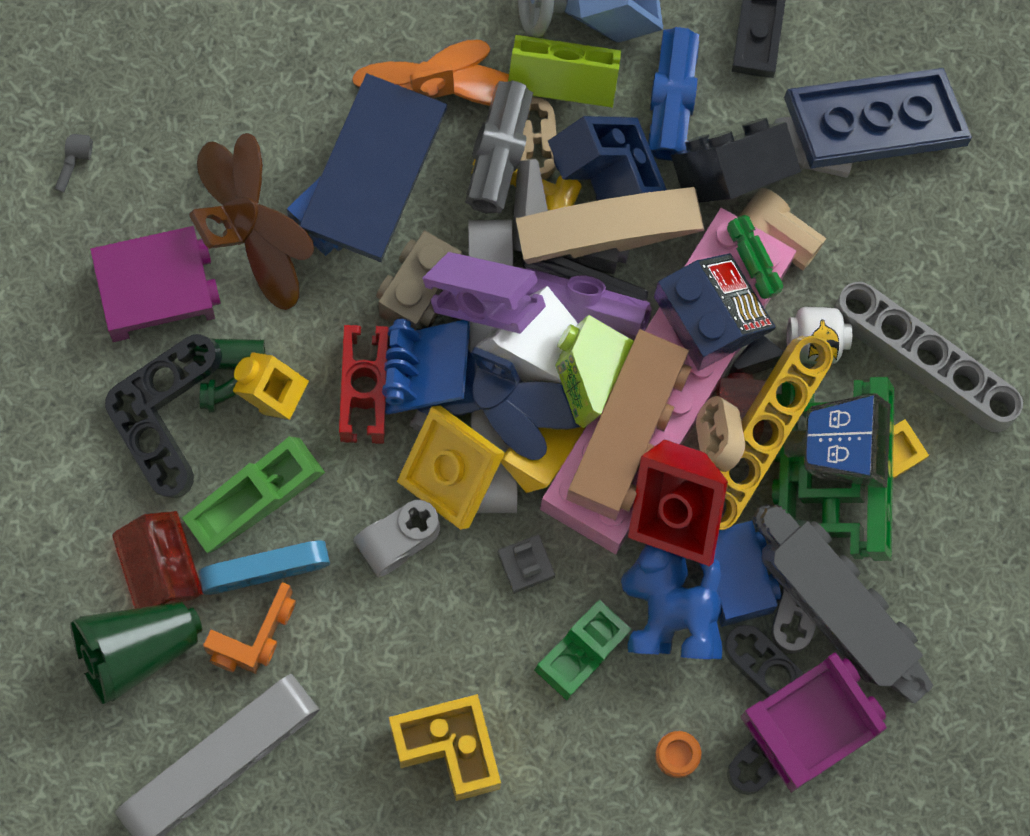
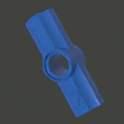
(673, 92)

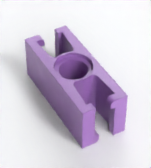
(484, 292)

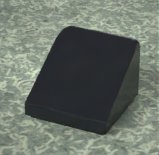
(757, 357)

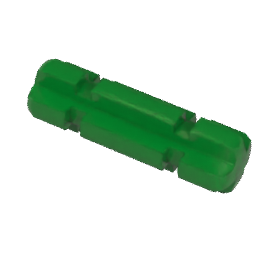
(755, 257)

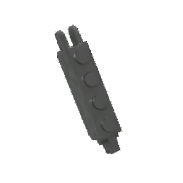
(840, 604)

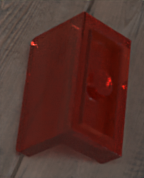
(157, 560)

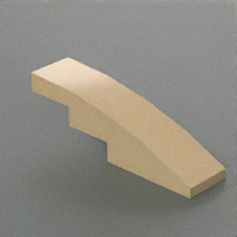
(610, 224)

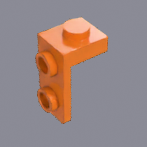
(230, 653)

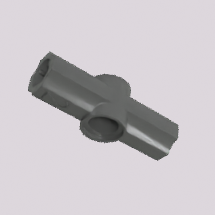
(499, 147)

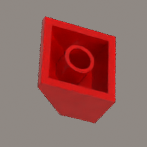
(678, 502)

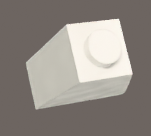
(536, 348)

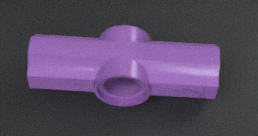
(588, 296)

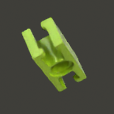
(565, 70)

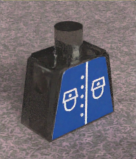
(845, 441)

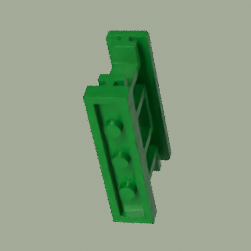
(879, 499)

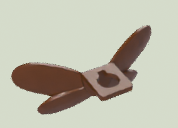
(267, 234)

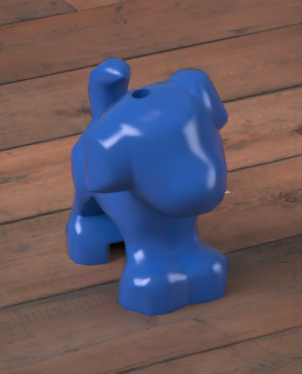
(671, 607)

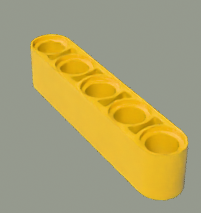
(780, 418)

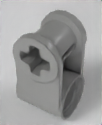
(391, 543)

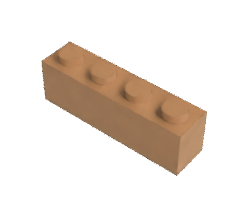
(628, 425)

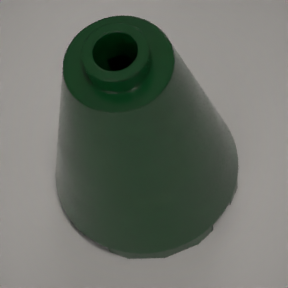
(132, 645)

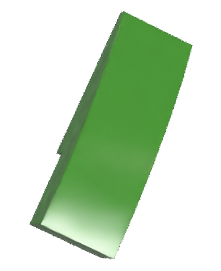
(253, 494)

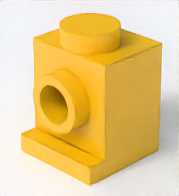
(269, 385)

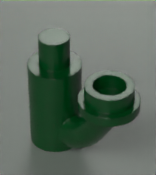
(232, 353)

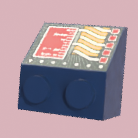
(712, 309)

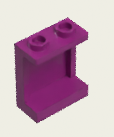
(154, 281)
(815, 721)

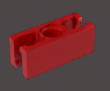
(363, 368)

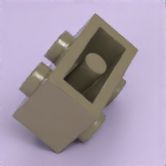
(406, 293)

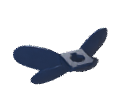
(512, 406)

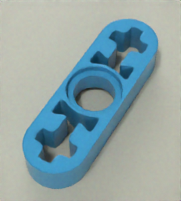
(264, 567)

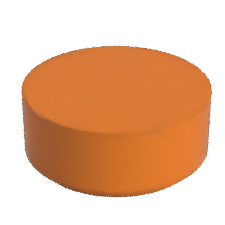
(678, 754)

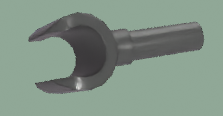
(78, 147)

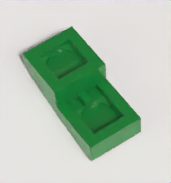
(582, 649)

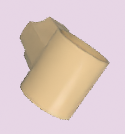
(773, 217)

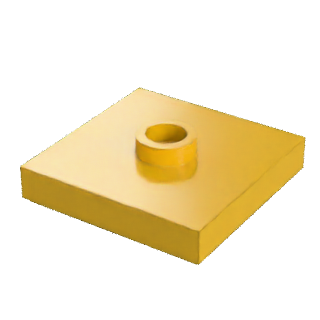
(450, 467)

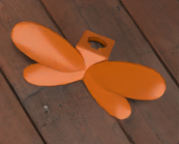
(446, 73)

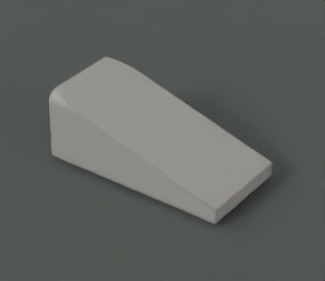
(528, 195)

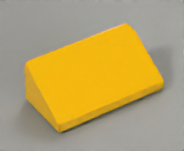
(539, 473)

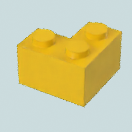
(452, 732)

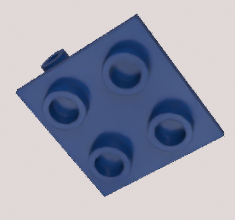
(425, 365)

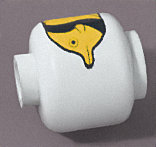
(824, 323)

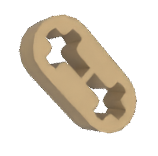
(547, 131)
(720, 433)

